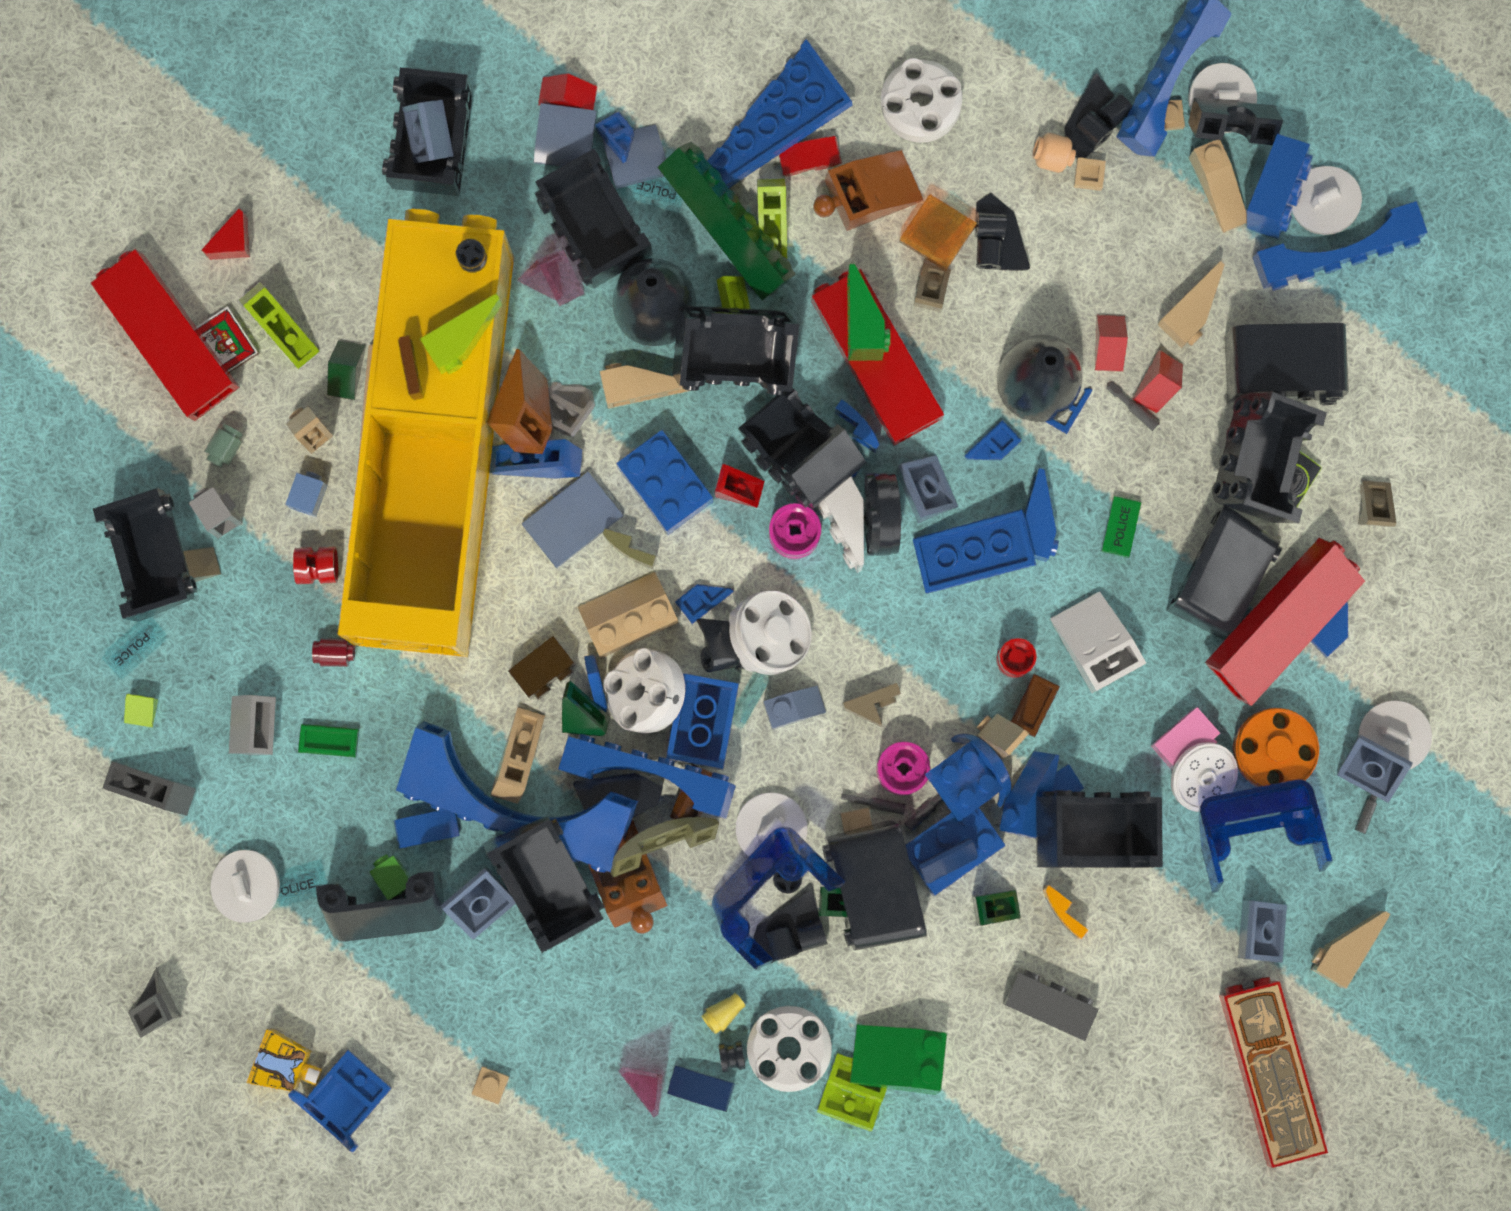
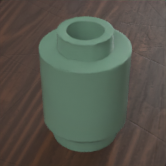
(223, 445)

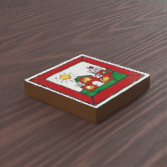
(228, 339)

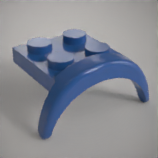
(970, 776)
(344, 1098)

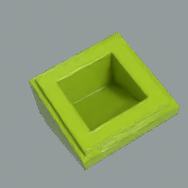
(140, 710)

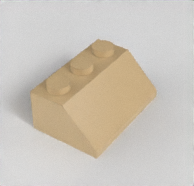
(628, 615)

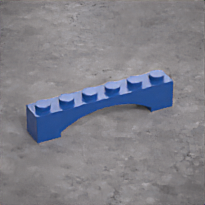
(1145, 124)
(1279, 265)
(586, 759)

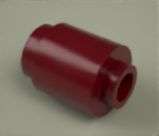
(333, 652)

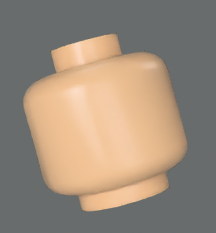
(1053, 152)

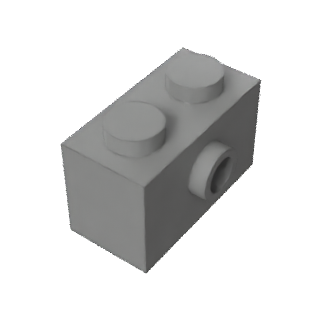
(215, 511)
(252, 725)

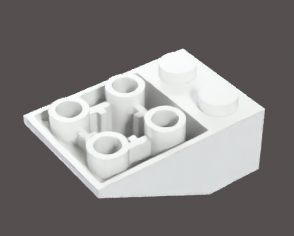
(845, 513)
(1097, 642)

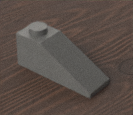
(149, 788)

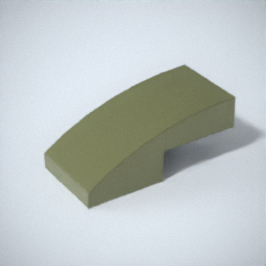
(622, 544)

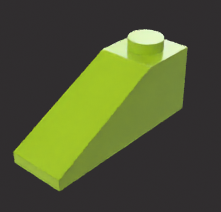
(772, 211)
(279, 325)
(457, 338)

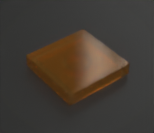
(937, 232)

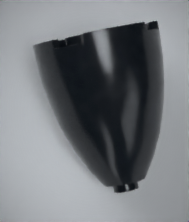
(649, 301)
(1040, 378)

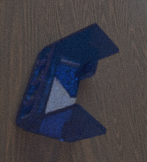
(1256, 810)
(780, 852)

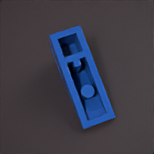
(558, 461)
(1040, 519)
(1020, 805)

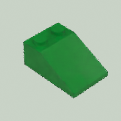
(866, 325)
(899, 1058)

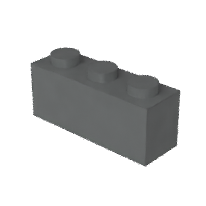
(1051, 1004)

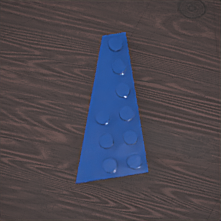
(783, 115)

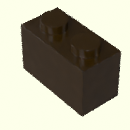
(542, 668)

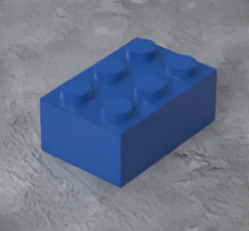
(1279, 187)
(664, 482)
(704, 722)
(948, 833)

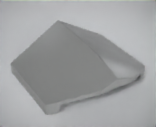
(569, 406)

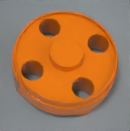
(1275, 747)

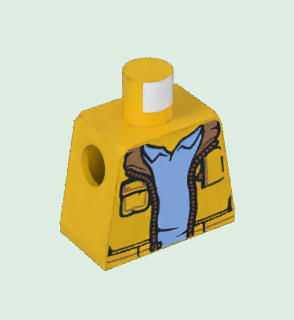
(282, 1063)

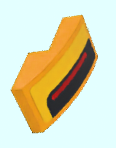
(1059, 906)

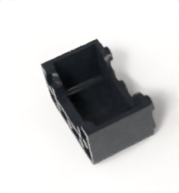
(438, 175)
(591, 219)
(735, 347)
(1288, 360)
(800, 449)
(1263, 455)
(1098, 830)

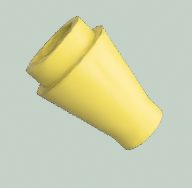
(722, 1013)

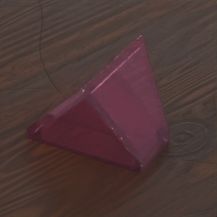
(553, 277)
(646, 1085)

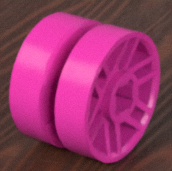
(792, 517)
(892, 778)

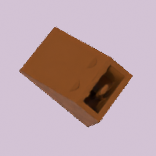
(522, 407)

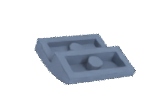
(563, 134)
(643, 158)

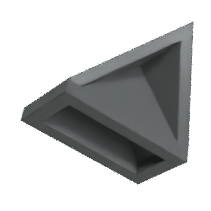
(154, 1007)

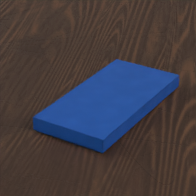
(974, 551)

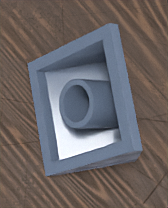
(428, 131)
(926, 488)
(1374, 768)
(478, 903)
(1262, 931)

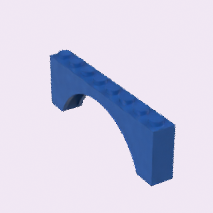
(438, 778)

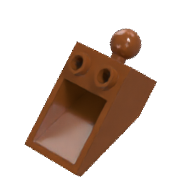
(875, 189)
(631, 894)

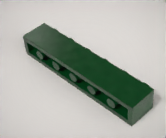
(726, 220)

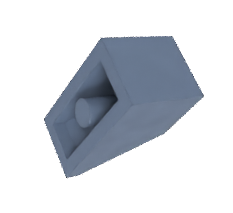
(794, 707)

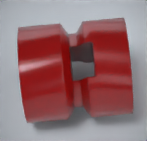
(325, 561)
(1016, 658)

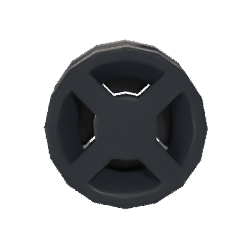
(471, 249)
(784, 885)
(731, 1056)

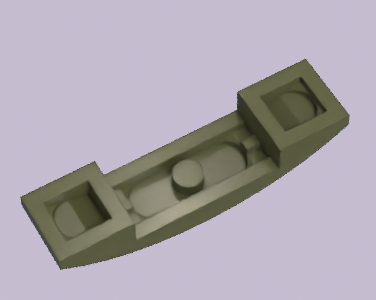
(692, 829)

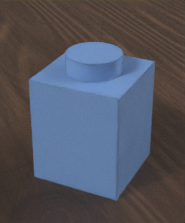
(306, 493)

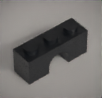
(1254, 121)

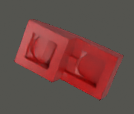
(810, 155)

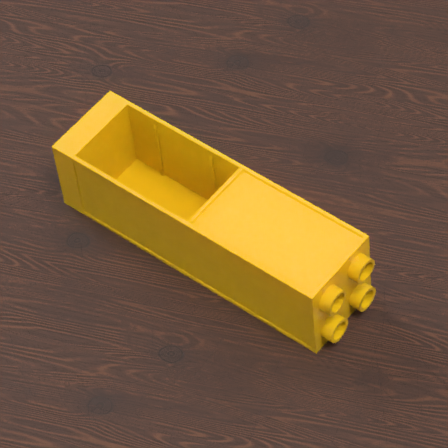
(427, 457)

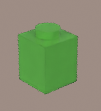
(390, 876)

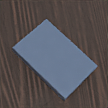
(572, 520)

